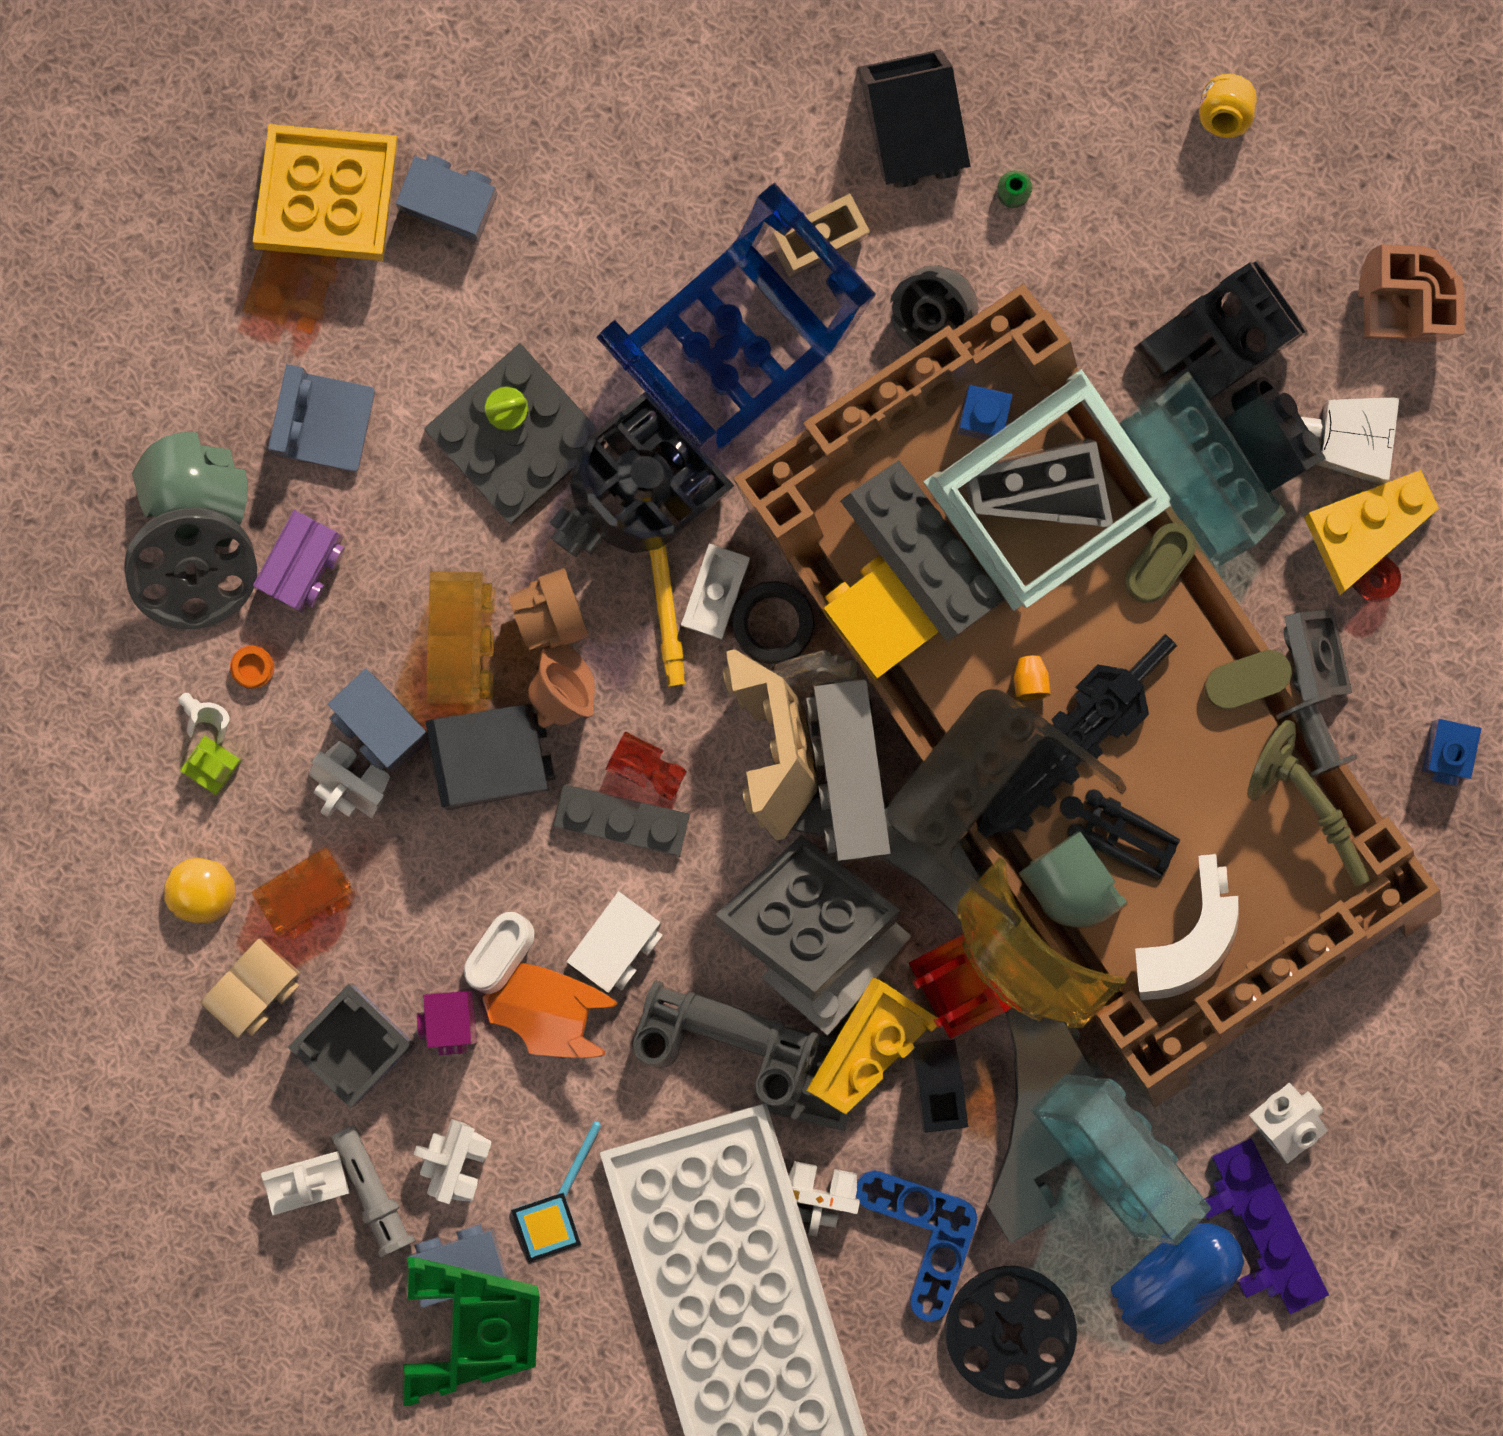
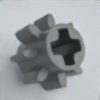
(575, 531)

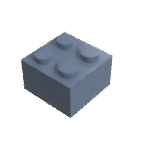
(378, 720)

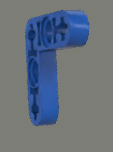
(941, 1235)

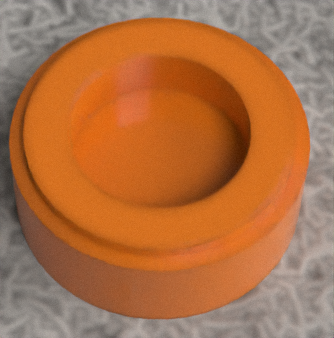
(252, 667)

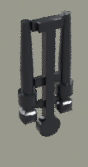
(1072, 807)

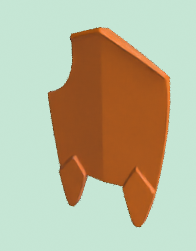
(547, 1011)

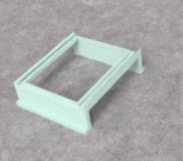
(945, 488)

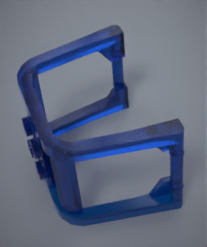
(850, 290)

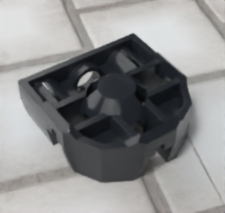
(639, 468)

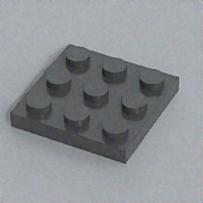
(520, 464)
(807, 917)

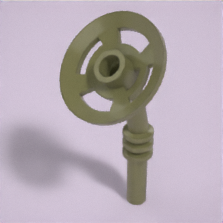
(1281, 765)

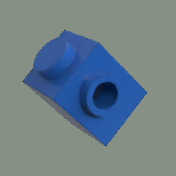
(1451, 751)

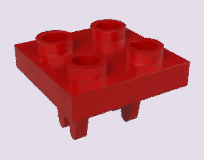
(955, 988)

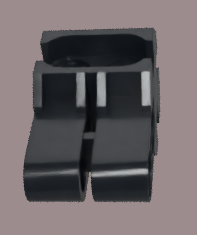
(1206, 321)

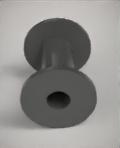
(1316, 736)

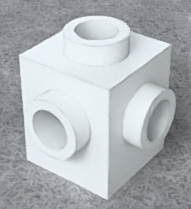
(1290, 1122)

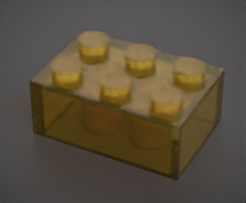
(459, 640)

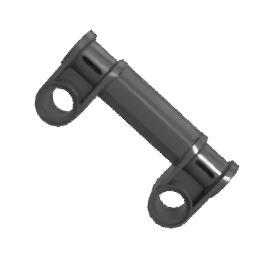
(731, 1027)

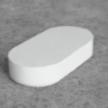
(499, 952)

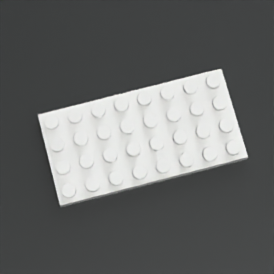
(731, 1281)

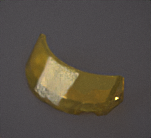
(1023, 966)

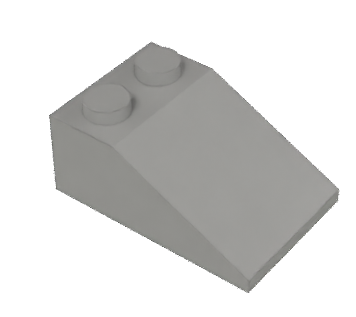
(848, 988)

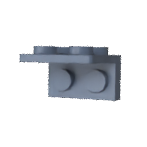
(321, 420)

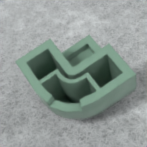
(185, 474)
(1073, 884)

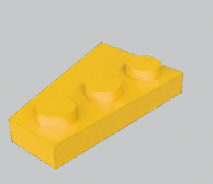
(1369, 525)
(871, 1040)

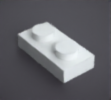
(715, 591)

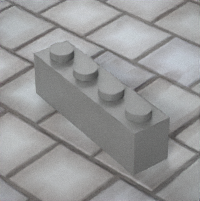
(850, 769)

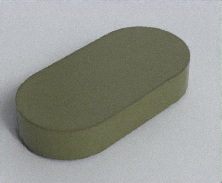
(1160, 563)
(1248, 679)

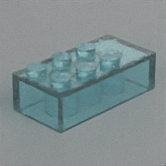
(1202, 470)
(1121, 1158)

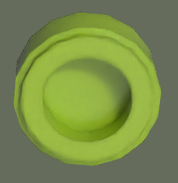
(506, 409)

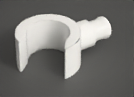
(204, 712)

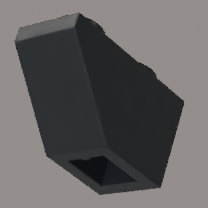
(939, 1086)

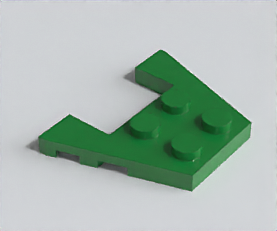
(489, 1330)

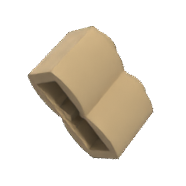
(251, 988)

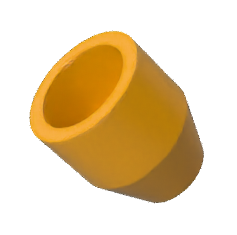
(1031, 679)

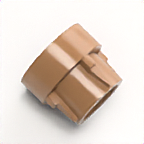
(548, 612)

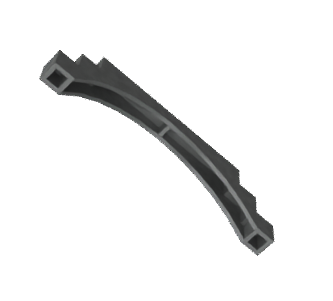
(1041, 1051)

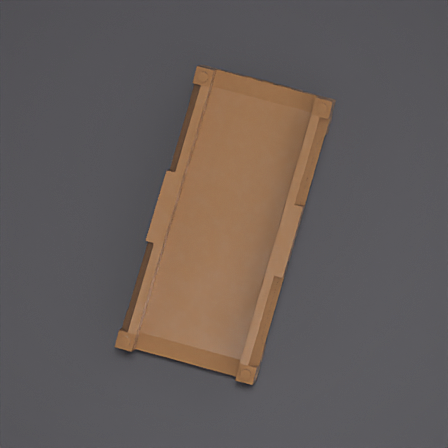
(1180, 765)

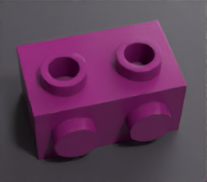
(448, 1022)

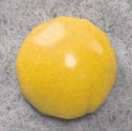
(199, 891)

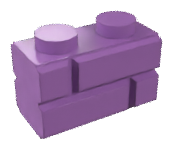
(299, 562)

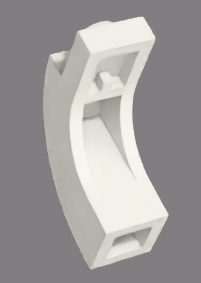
(1191, 961)

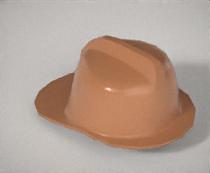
(562, 687)

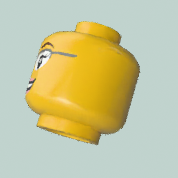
(1228, 105)

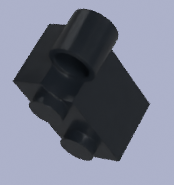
(1272, 433)

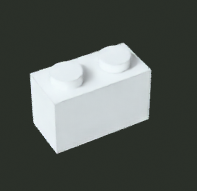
(615, 942)

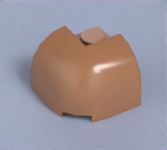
(1411, 295)

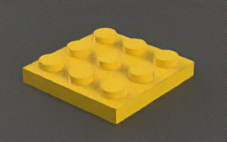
(325, 192)

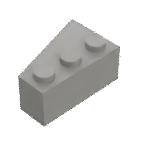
(1045, 484)

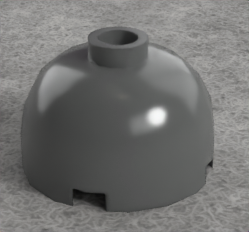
(931, 301)

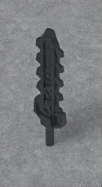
(1109, 703)

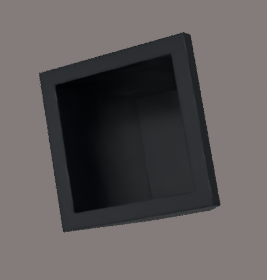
(915, 118)
(489, 756)

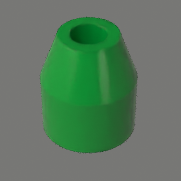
(1011, 197)

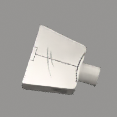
(1357, 436)

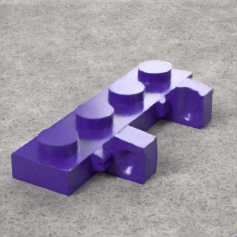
(1283, 1256)

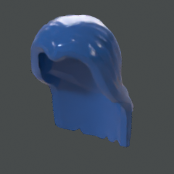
(1179, 1282)

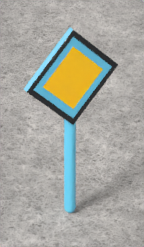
(548, 1223)

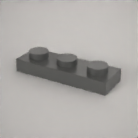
(621, 820)

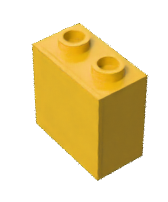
(878, 618)

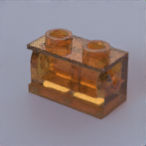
(304, 893)

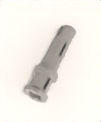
(379, 1210)

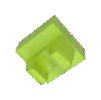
(210, 765)

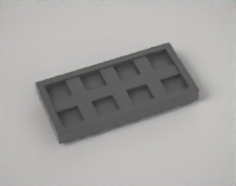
(922, 550)

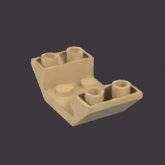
(783, 790)

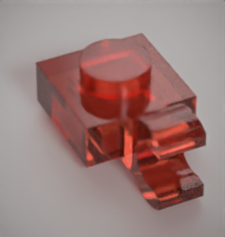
(641, 763)

